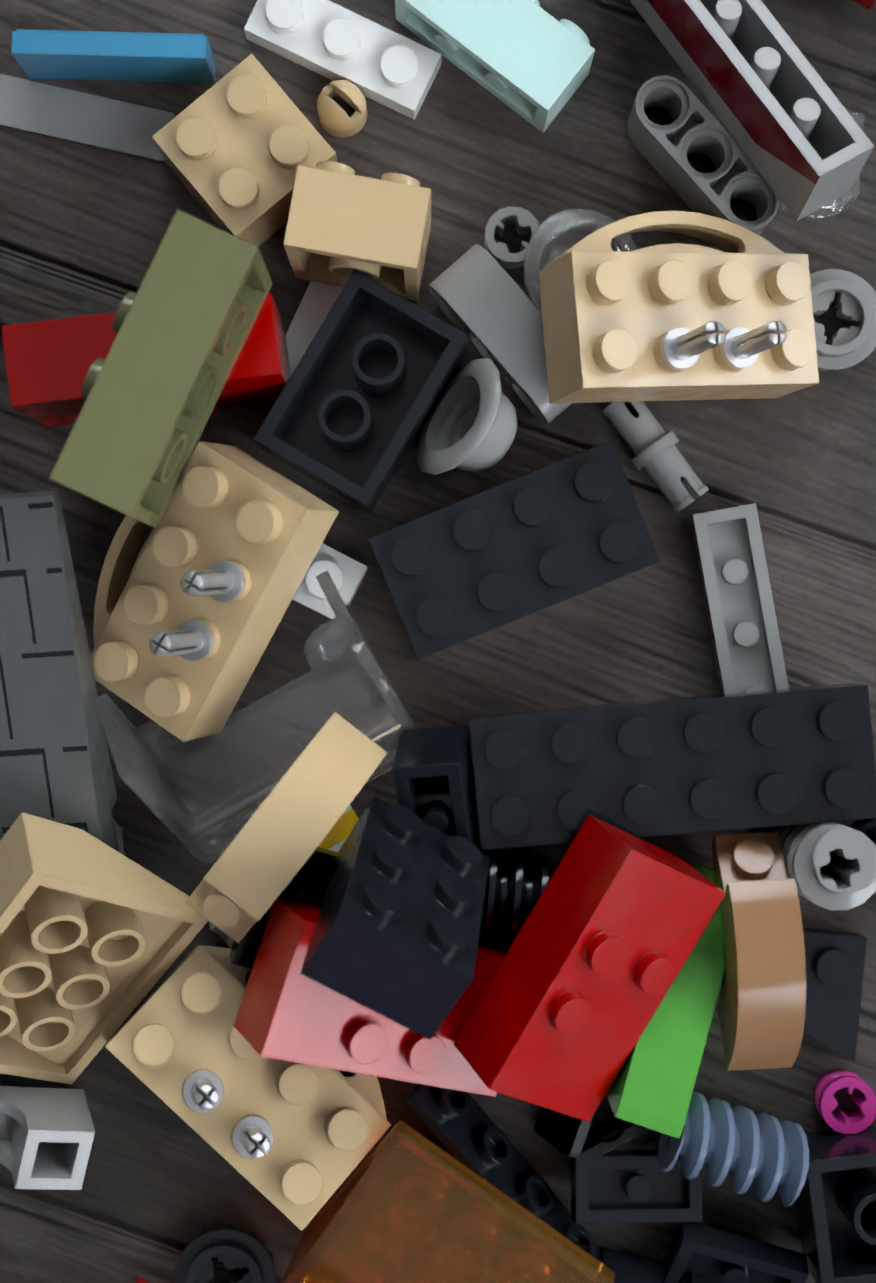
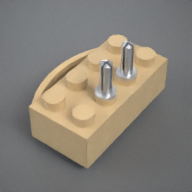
(677, 316)
(203, 589)
(274, 1120)

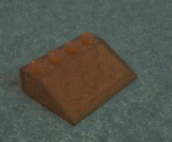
(432, 1220)

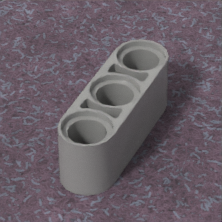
(698, 132)
(499, 325)

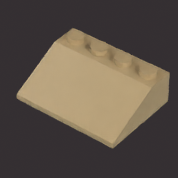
(77, 945)

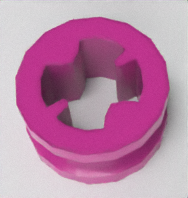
(863, 1099)

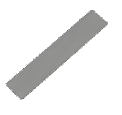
(81, 117)

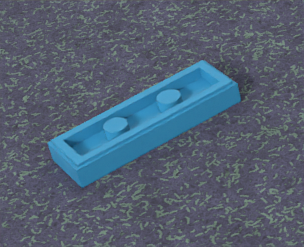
(114, 56)

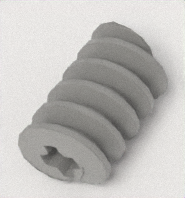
(830, 863)

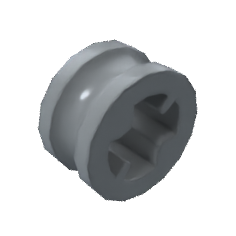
(525, 225)

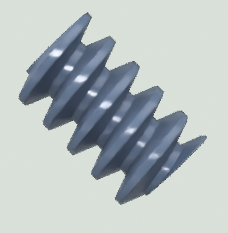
(739, 1143)

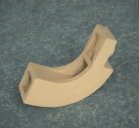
(286, 828)

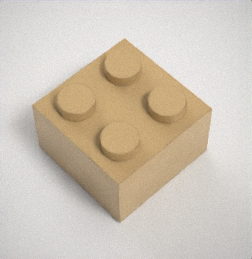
(242, 151)
(358, 224)

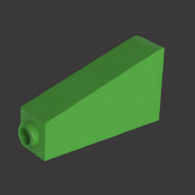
(664, 1064)

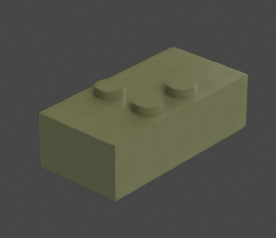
(164, 369)

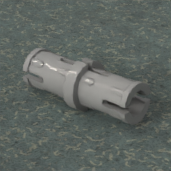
(656, 452)

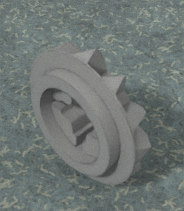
(856, 306)

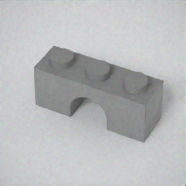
(45, 1136)

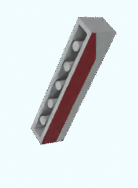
(764, 96)

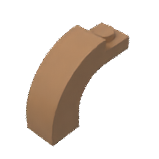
(764, 953)

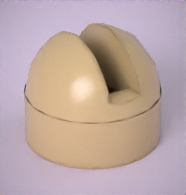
(333, 117)

